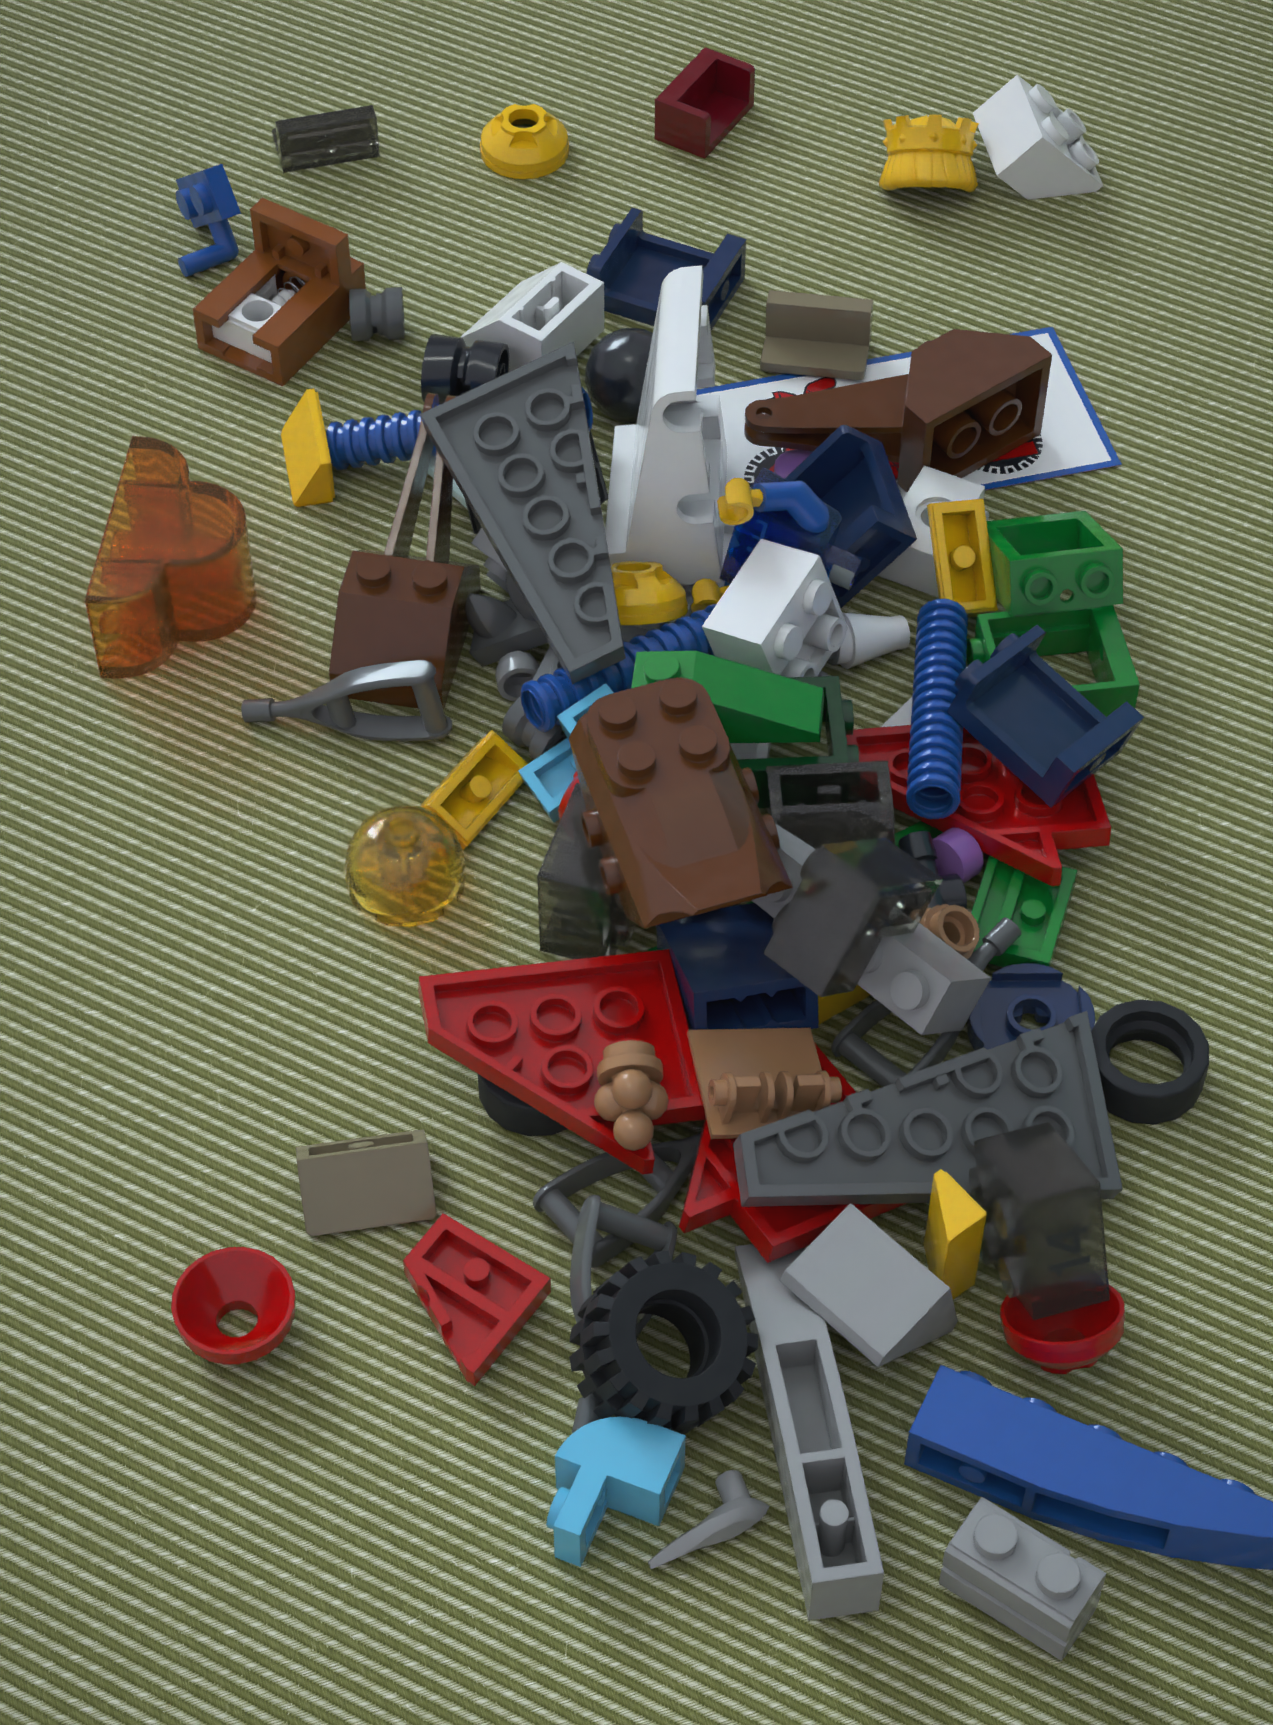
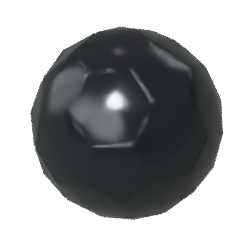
(618, 373)

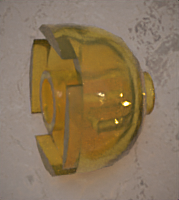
(404, 866)

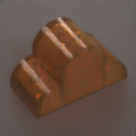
(167, 564)

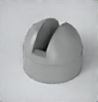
(513, 671)

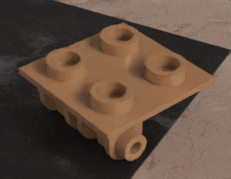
(758, 1077)

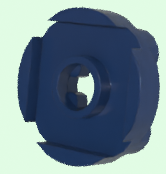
(1019, 991)

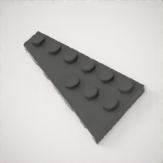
(895, 1138)

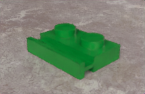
(1030, 904)

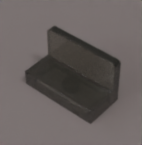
(326, 138)

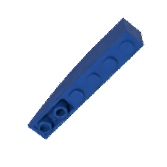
(1083, 1476)

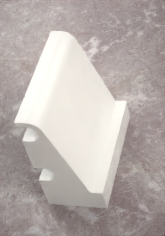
(675, 456)

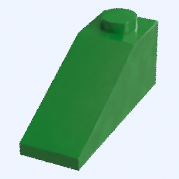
(748, 700)

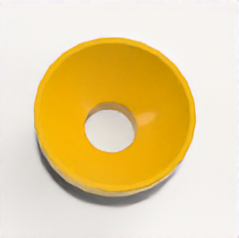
(524, 151)
(647, 593)

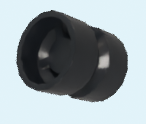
(455, 368)

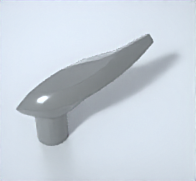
(724, 1523)

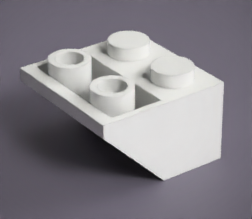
(1036, 143)
(544, 315)
(778, 614)

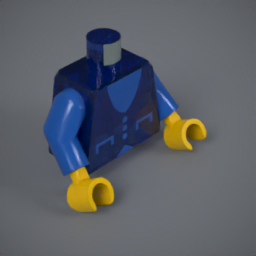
(781, 514)

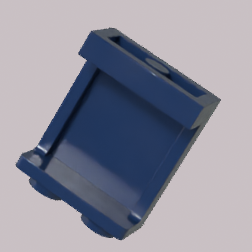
(638, 262)
(857, 480)
(1038, 719)

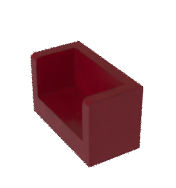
(704, 102)

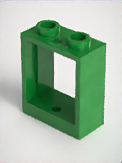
(1052, 553)
(1070, 631)

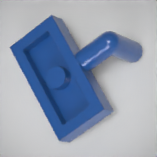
(209, 200)

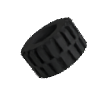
(698, 1308)

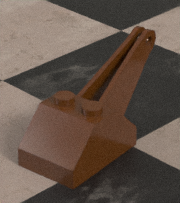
(954, 411)
(402, 603)

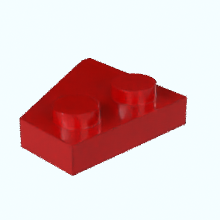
(473, 1293)

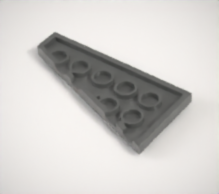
(533, 486)

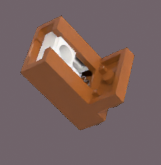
(282, 296)

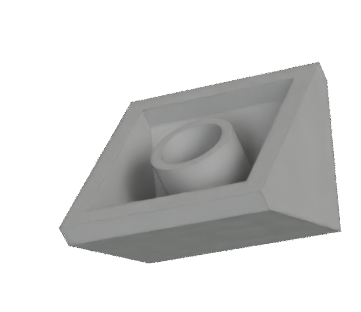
(871, 1289)

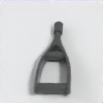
(339, 712)
(875, 1065)
(554, 1201)
(623, 1224)

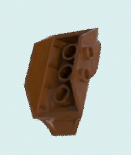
(671, 805)

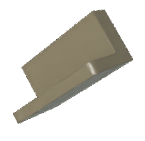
(817, 335)
(365, 1182)

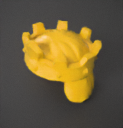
(929, 153)

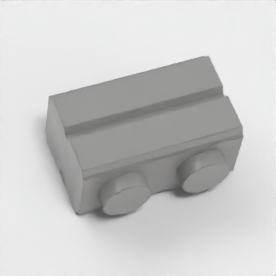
(1021, 1578)

